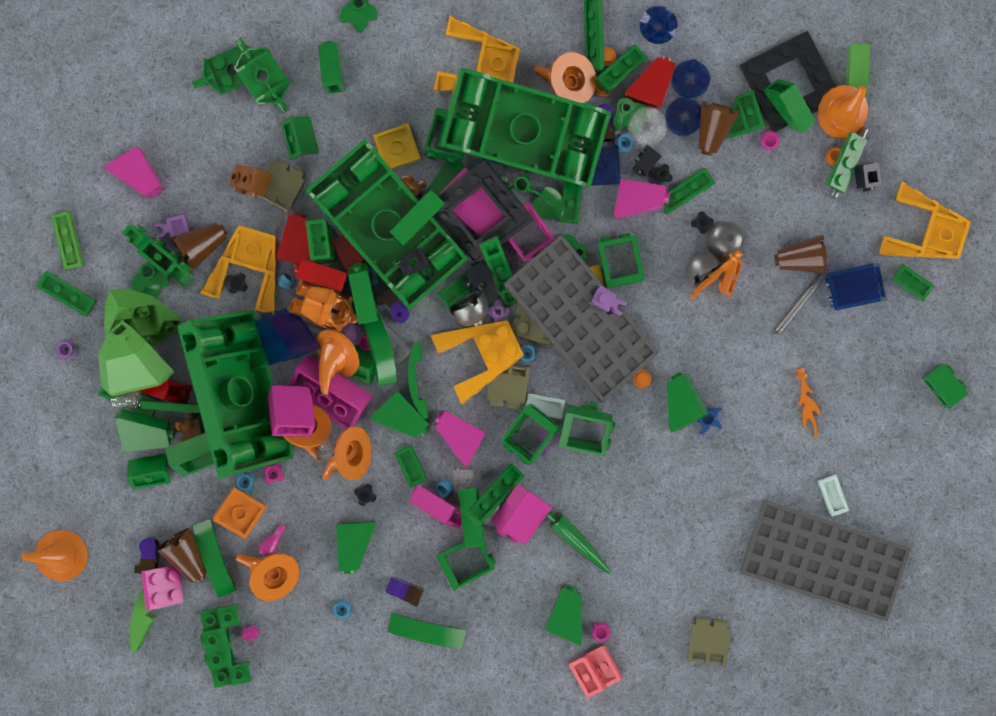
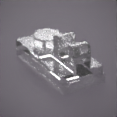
(399, 347)
(327, 448)

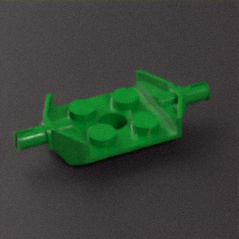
(259, 59)
(216, 72)

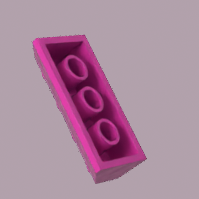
(344, 400)

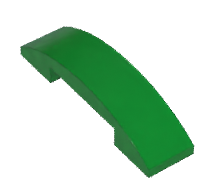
(499, 267)
(381, 352)
(416, 356)
(213, 558)
(426, 631)

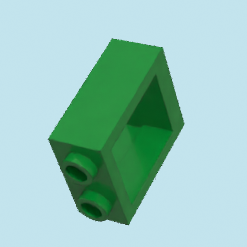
(436, 154)
(319, 236)
(631, 279)
(541, 418)
(583, 445)
(190, 455)
(451, 576)

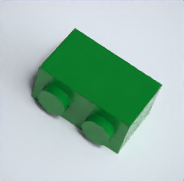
(945, 385)

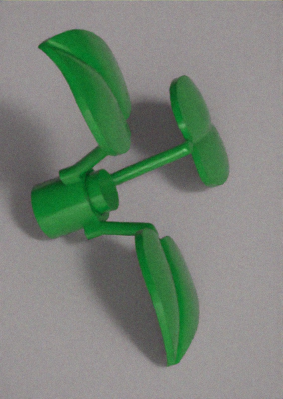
(549, 202)

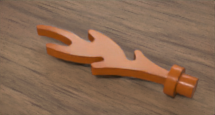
(734, 257)
(809, 404)

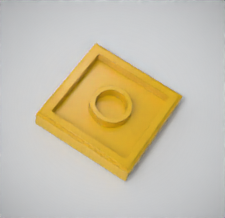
(397, 146)

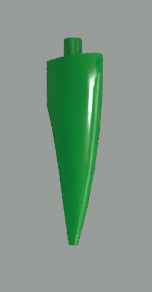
(576, 539)

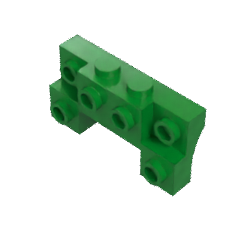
(158, 255)
(219, 647)

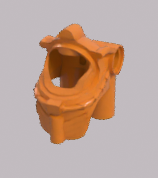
(318, 306)

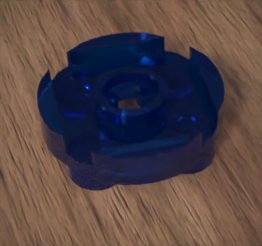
(701, 80)
(678, 107)

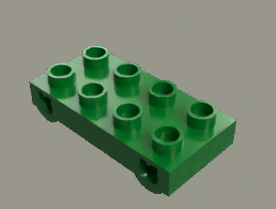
(524, 128)
(365, 204)
(233, 391)

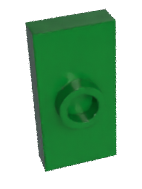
(912, 282)
(453, 292)
(410, 466)

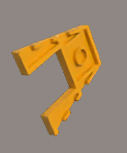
(495, 59)
(944, 232)
(253, 251)
(496, 346)

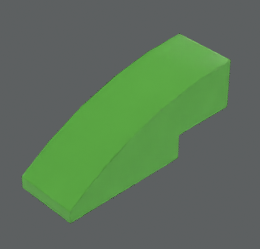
(858, 65)
(140, 623)

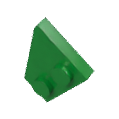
(749, 115)

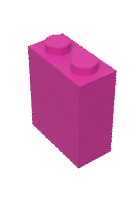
(291, 411)
(520, 515)

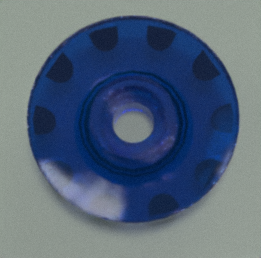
(662, 16)

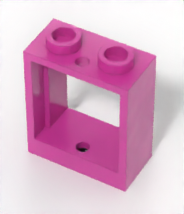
(550, 238)

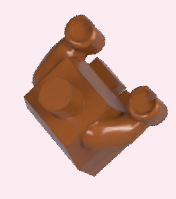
(414, 186)
(189, 428)

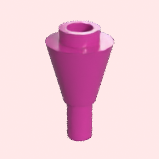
(270, 544)

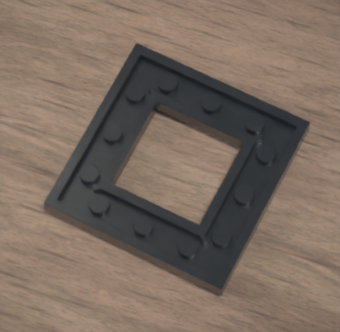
(808, 55)
(482, 177)

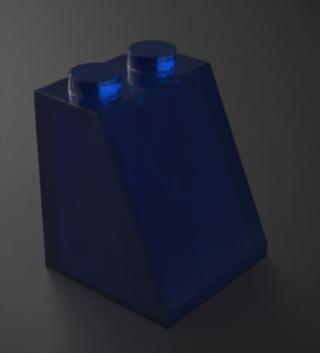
(855, 286)
(285, 336)

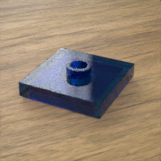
(607, 167)

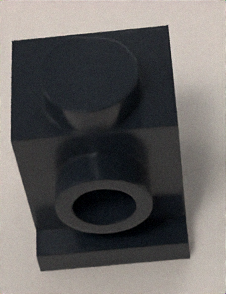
(646, 161)
(868, 176)
(419, 256)

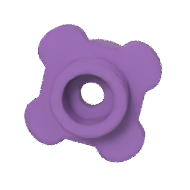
(498, 306)
(63, 355)

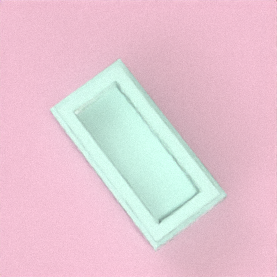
(550, 406)
(833, 495)

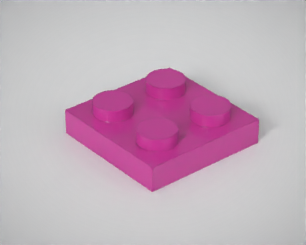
(162, 587)

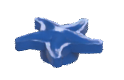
(710, 420)

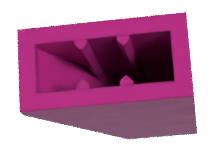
(136, 172)
(639, 198)
(459, 435)
(437, 506)

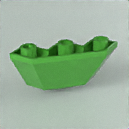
(141, 312)
(129, 362)

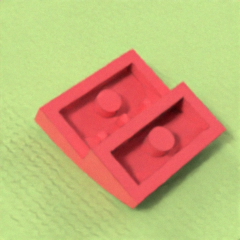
(595, 671)

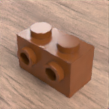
(250, 180)

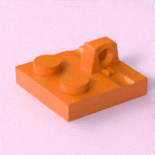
(239, 512)

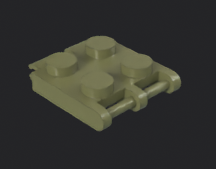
(284, 185)
(527, 328)
(509, 387)
(709, 641)

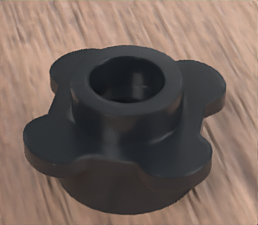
(661, 179)
(702, 227)
(237, 278)
(360, 495)

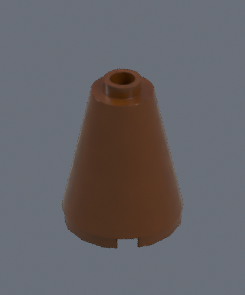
(714, 126)
(199, 243)
(804, 256)
(184, 555)

